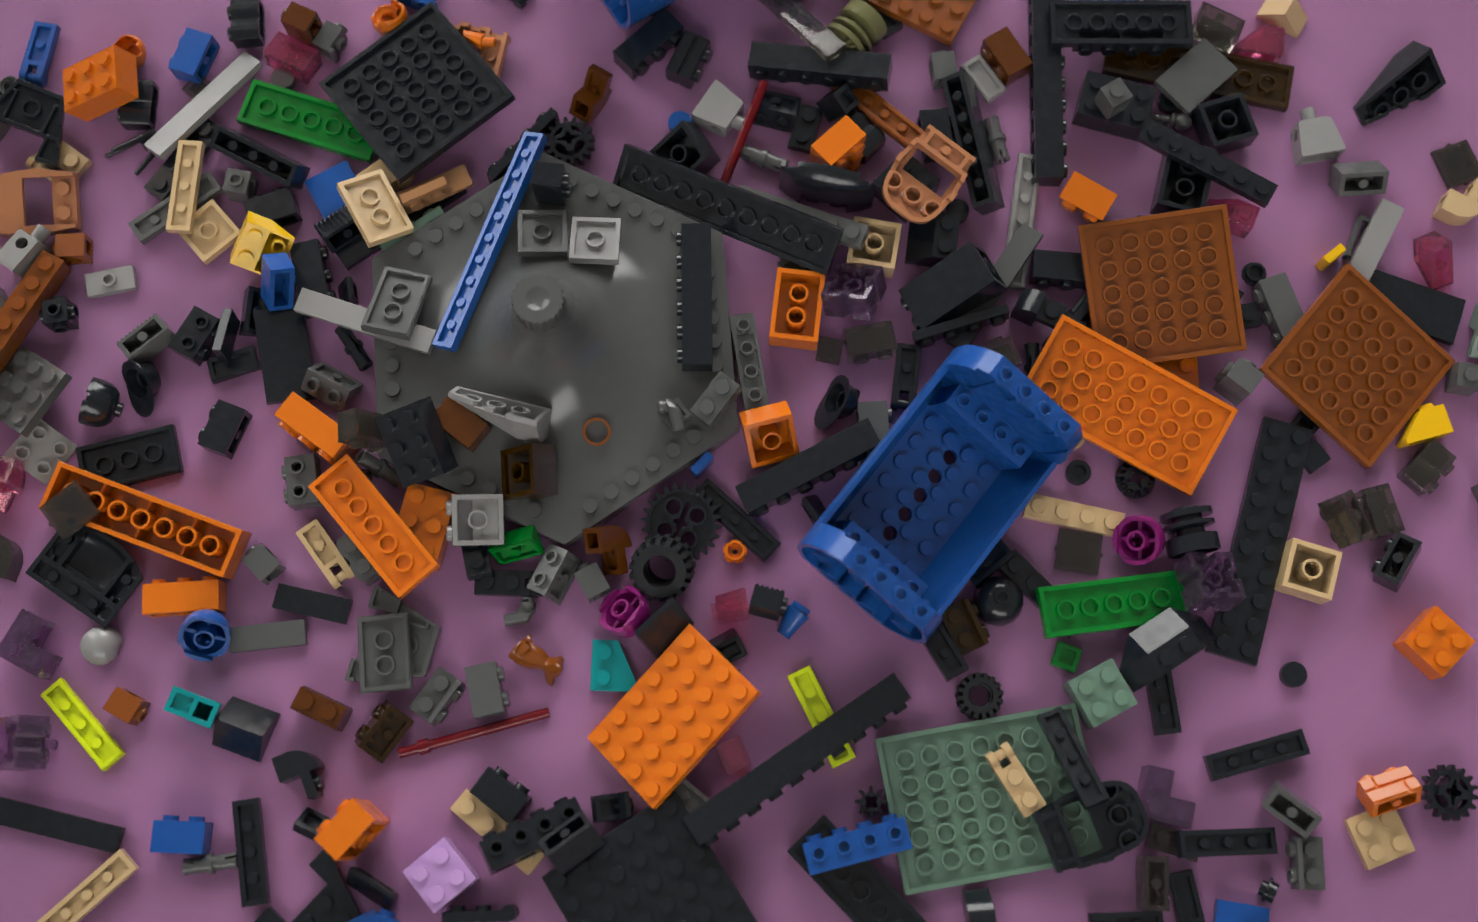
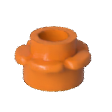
(734, 545)

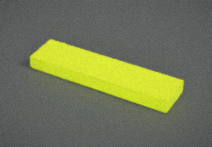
(816, 706)
(83, 724)

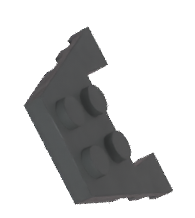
(422, 630)

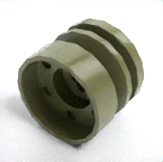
(858, 26)

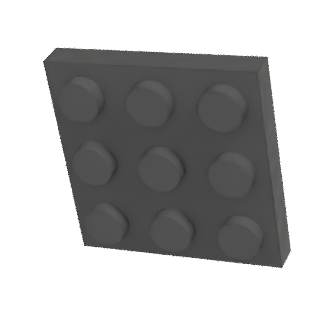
(28, 390)

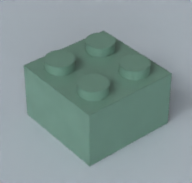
(1100, 694)

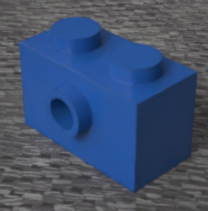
(277, 281)

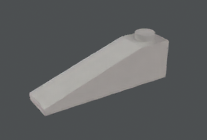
(513, 416)

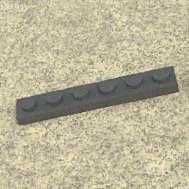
(854, 232)

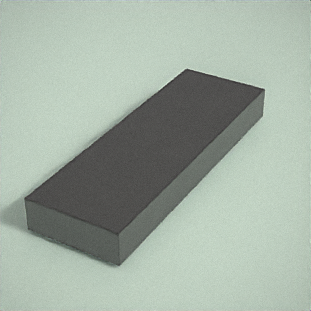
(268, 636)

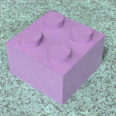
(441, 875)

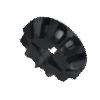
(1130, 488)

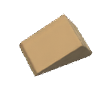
(1284, 14)

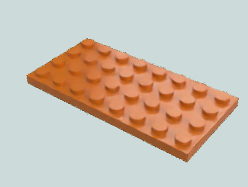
(1132, 405)

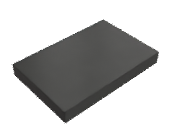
(1195, 76)
(396, 303)
(384, 653)

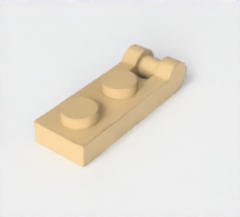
(325, 552)
(1015, 780)

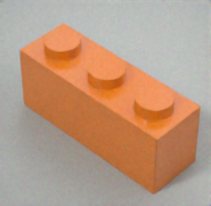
(183, 596)

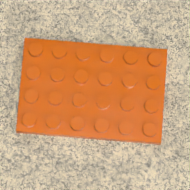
(673, 716)

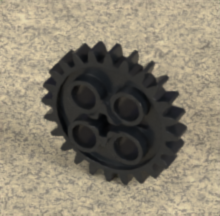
(660, 515)

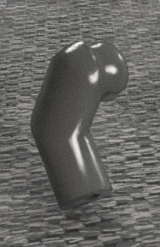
(673, 411)
(523, 614)

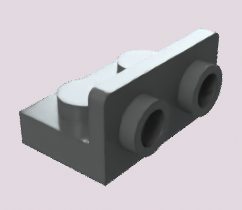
(330, 385)
(554, 573)
(437, 696)
(1306, 863)

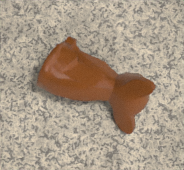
(534, 657)

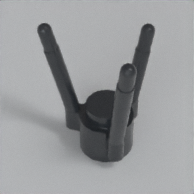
(142, 139)

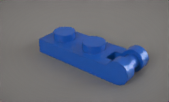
(39, 53)

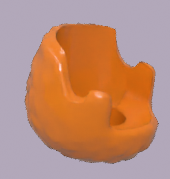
(388, 17)

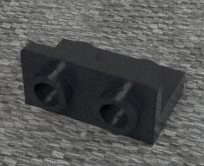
(777, 111)

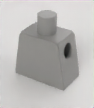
(719, 110)
(1315, 139)
(23, 249)

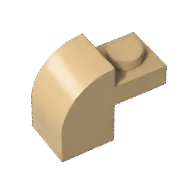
(1457, 208)

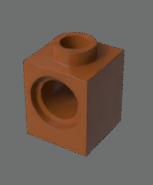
(73, 248)
(127, 706)

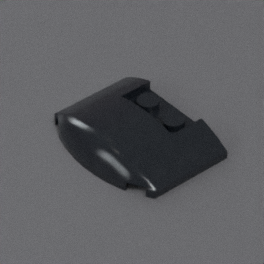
(828, 185)
(88, 573)

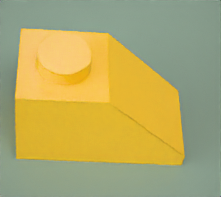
(1424, 425)

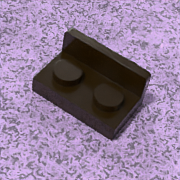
(964, 627)
(383, 731)

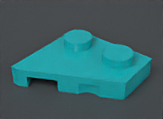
(610, 668)

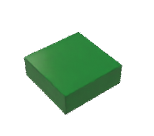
(1066, 657)

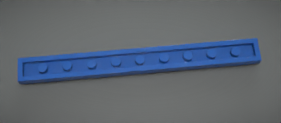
(489, 242)

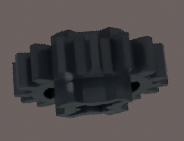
(581, 141)
(1454, 782)

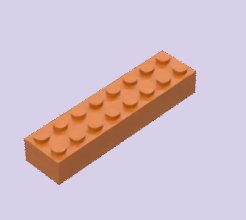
(156, 523)

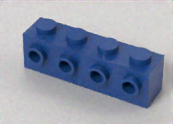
(856, 845)

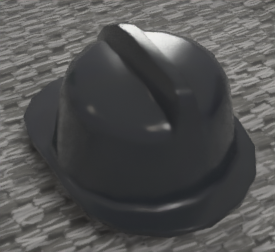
(142, 385)
(837, 403)

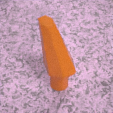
(479, 39)

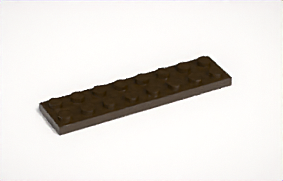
(1260, 81)

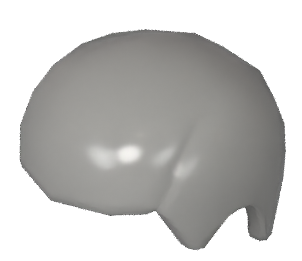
(100, 645)

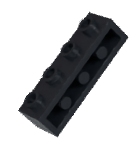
(521, 838)

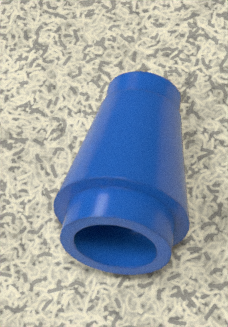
(793, 619)

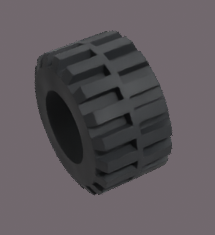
(648, 581)

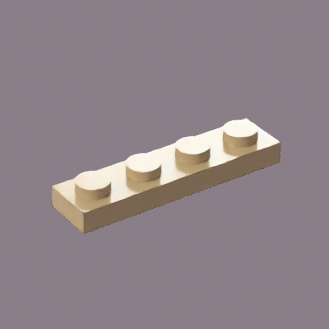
(185, 187)
(1072, 515)
(485, 820)
(93, 889)

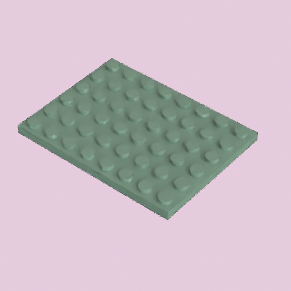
(959, 811)

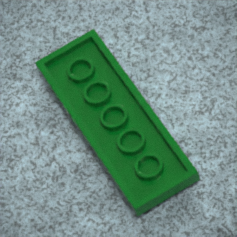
(302, 120)
(1107, 603)

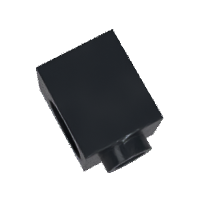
(838, 102)

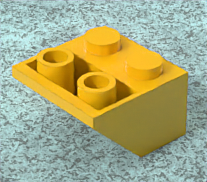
(256, 238)

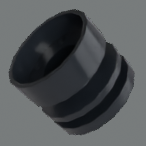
(1189, 531)

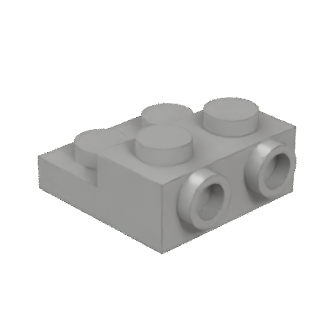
(475, 519)

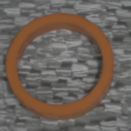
(584, 431)

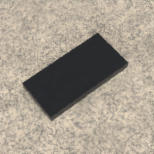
(1428, 308)
(282, 353)
(134, 456)

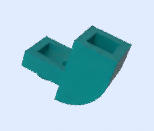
(192, 707)

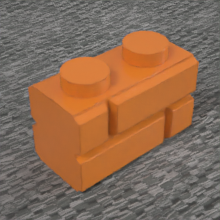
(1388, 791)

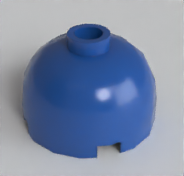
(204, 635)

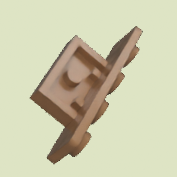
(435, 189)

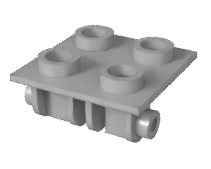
(41, 451)

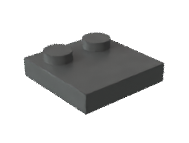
(542, 233)

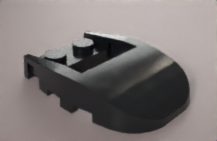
(1118, 823)

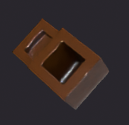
(593, 96)
(611, 543)

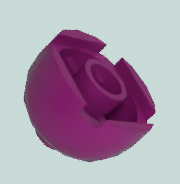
(1138, 539)
(624, 612)

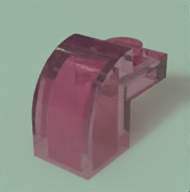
(11, 482)

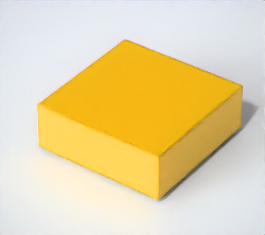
(1330, 257)

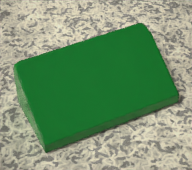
(518, 545)

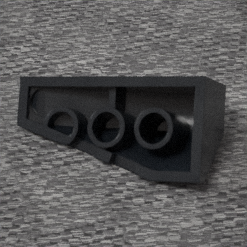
(1408, 77)

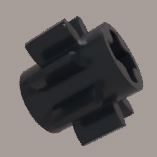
(878, 801)

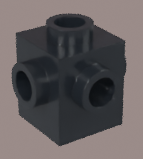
(59, 314)

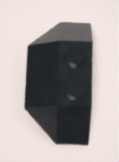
(1162, 646)

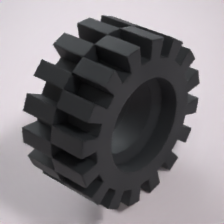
(993, 689)

